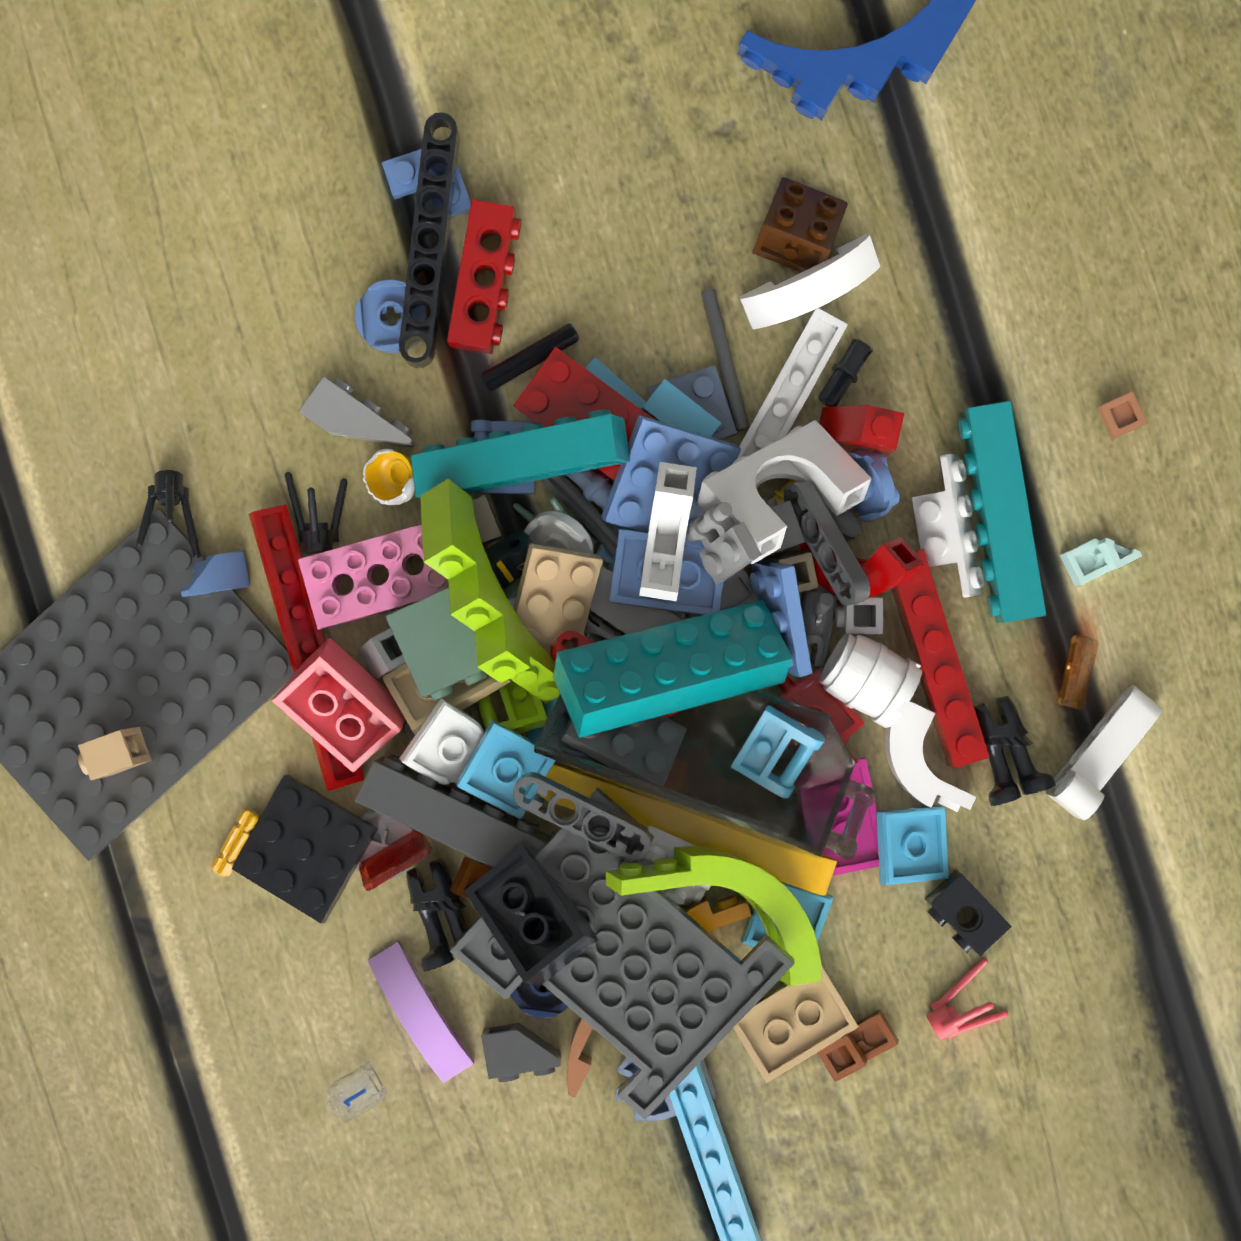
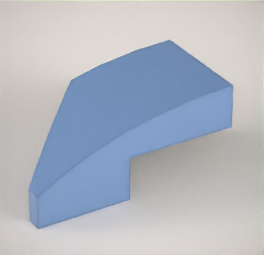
(217, 574)

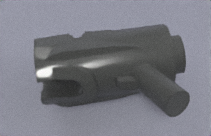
(818, 613)

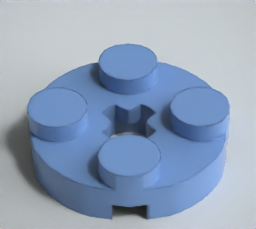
(374, 305)
(881, 490)

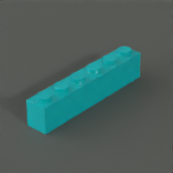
(524, 456)
(1002, 512)

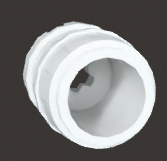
(870, 677)

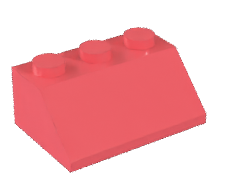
(341, 705)

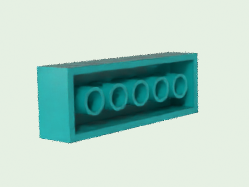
(671, 668)

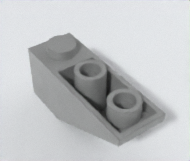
(345, 417)

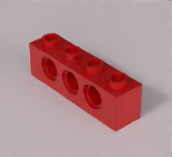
(483, 221)

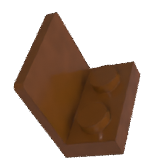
(799, 226)

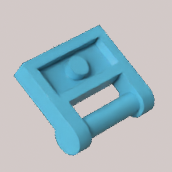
(766, 746)

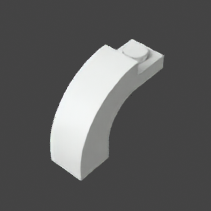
(667, 531)
(905, 758)

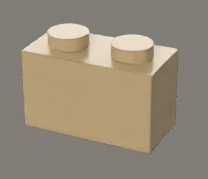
(113, 753)

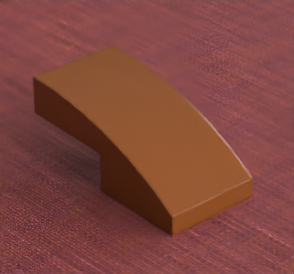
(859, 1046)

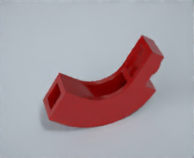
(885, 569)

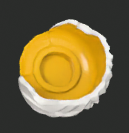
(389, 477)

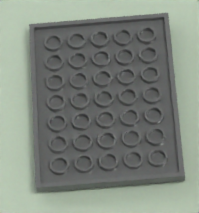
(123, 657)

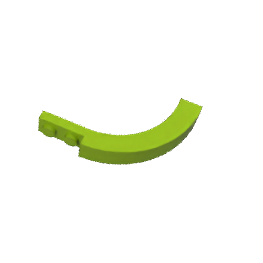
(771, 900)

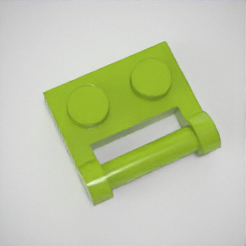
(522, 708)

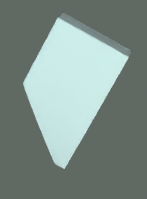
(1096, 559)

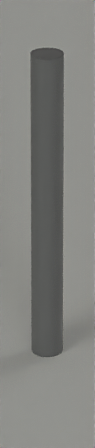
(725, 359)

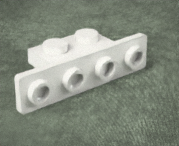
(946, 526)

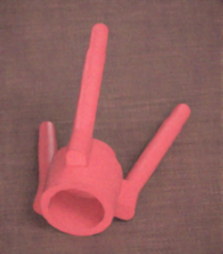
(947, 1021)

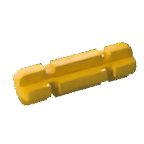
(235, 842)

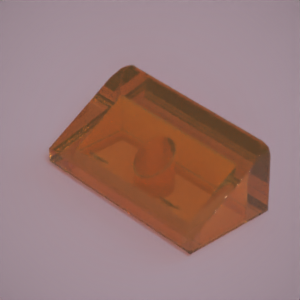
(1078, 672)

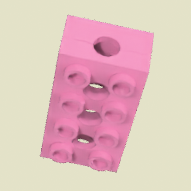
(359, 560)

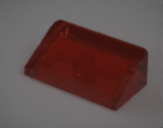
(394, 859)

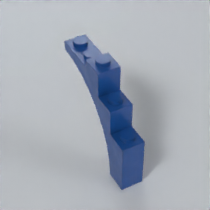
(863, 68)

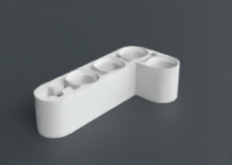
(1103, 753)

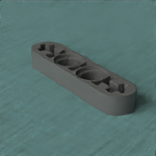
(847, 575)
(585, 810)

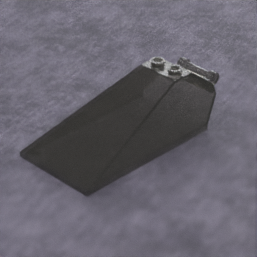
(709, 787)

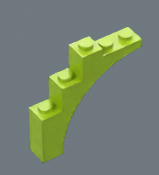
(476, 598)

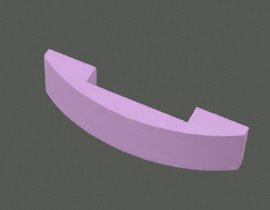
(419, 1013)

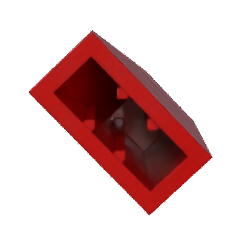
(863, 427)

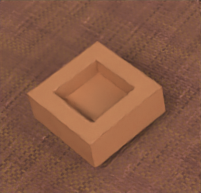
(1122, 415)

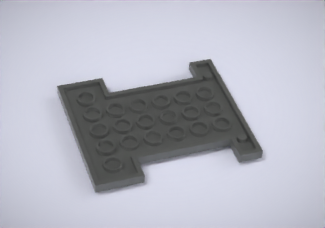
(651, 979)

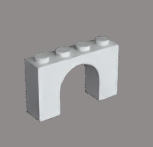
(801, 455)

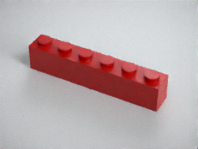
(941, 670)

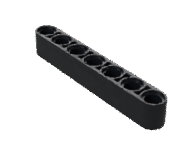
(426, 223)

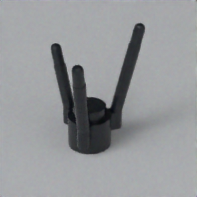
(169, 492)
(315, 535)

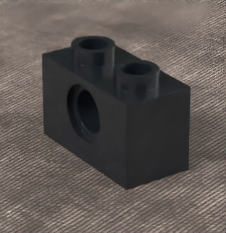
(984, 927)

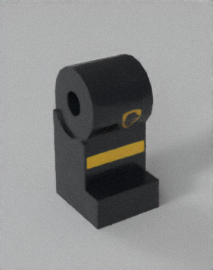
(509, 556)

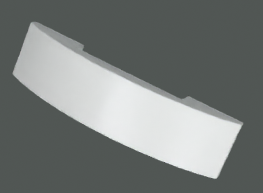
(813, 287)

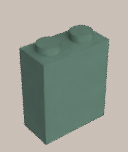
(435, 645)

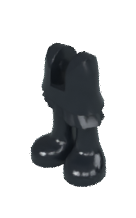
(1012, 735)
(428, 904)

